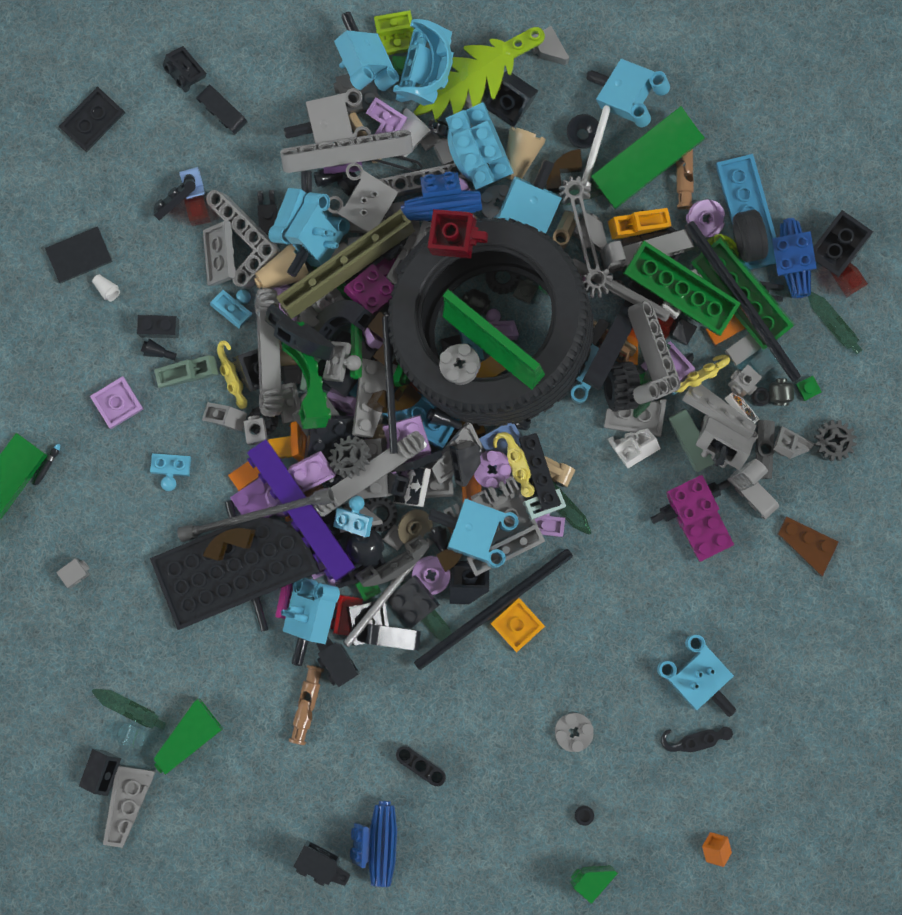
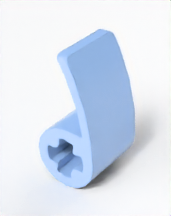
(199, 190)

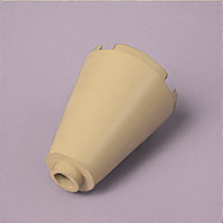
(522, 150)
(275, 271)

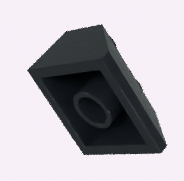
(512, 99)

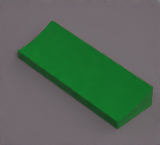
(647, 158)
(681, 288)
(765, 305)
(492, 340)
(17, 466)

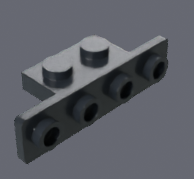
(540, 473)

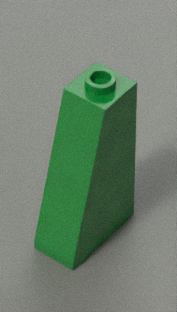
(191, 733)

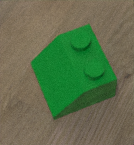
(592, 880)

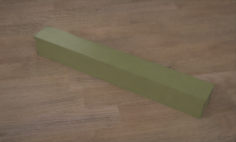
(345, 264)

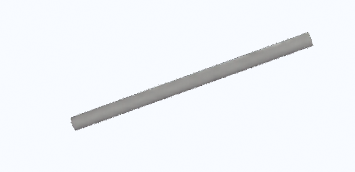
(377, 605)

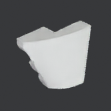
(416, 127)
(635, 446)

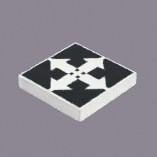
(416, 488)

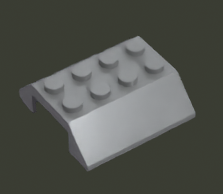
(512, 543)

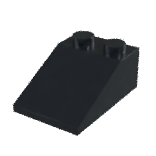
(841, 243)

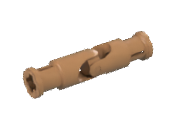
(685, 186)
(304, 713)

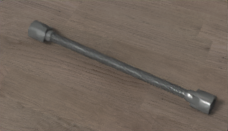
(320, 497)

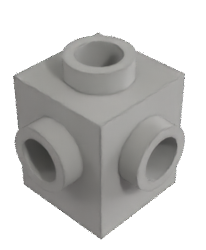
(744, 381)

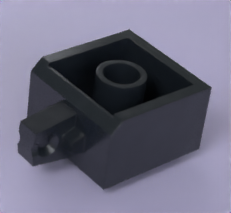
(337, 662)
(320, 865)

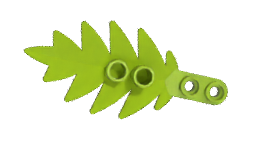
(473, 73)

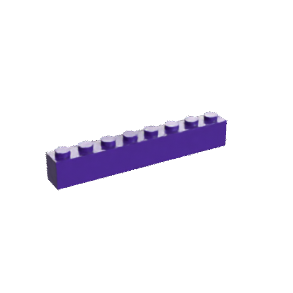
(304, 518)

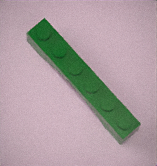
(313, 409)

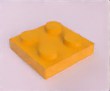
(517, 625)

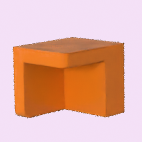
(717, 849)

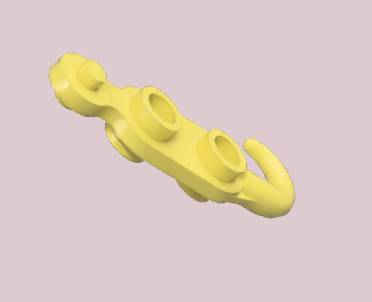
(228, 370)
(708, 371)
(517, 463)

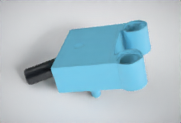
(289, 209)

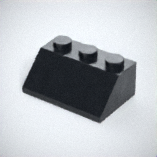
(343, 388)

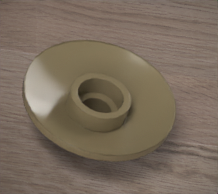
(421, 525)

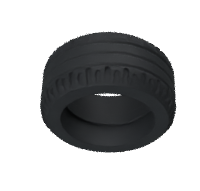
(750, 235)

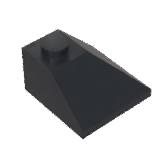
(248, 369)
(466, 586)

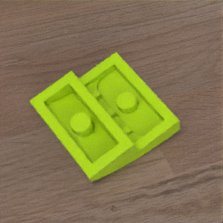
(395, 31)

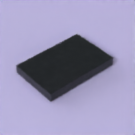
(91, 119)
(78, 254)

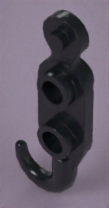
(697, 741)

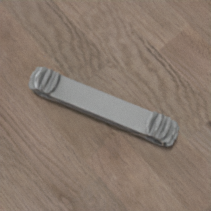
(585, 235)
(268, 356)
(378, 467)

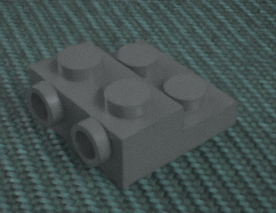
(368, 93)

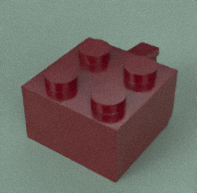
(454, 234)

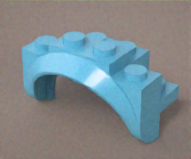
(425, 68)
(477, 146)

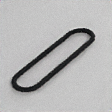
(402, 167)

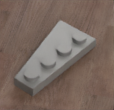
(126, 800)

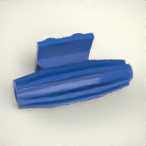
(441, 193)
(795, 257)
(377, 844)

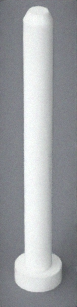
(596, 144)

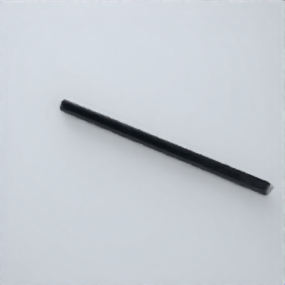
(745, 304)
(493, 609)

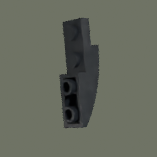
(301, 338)

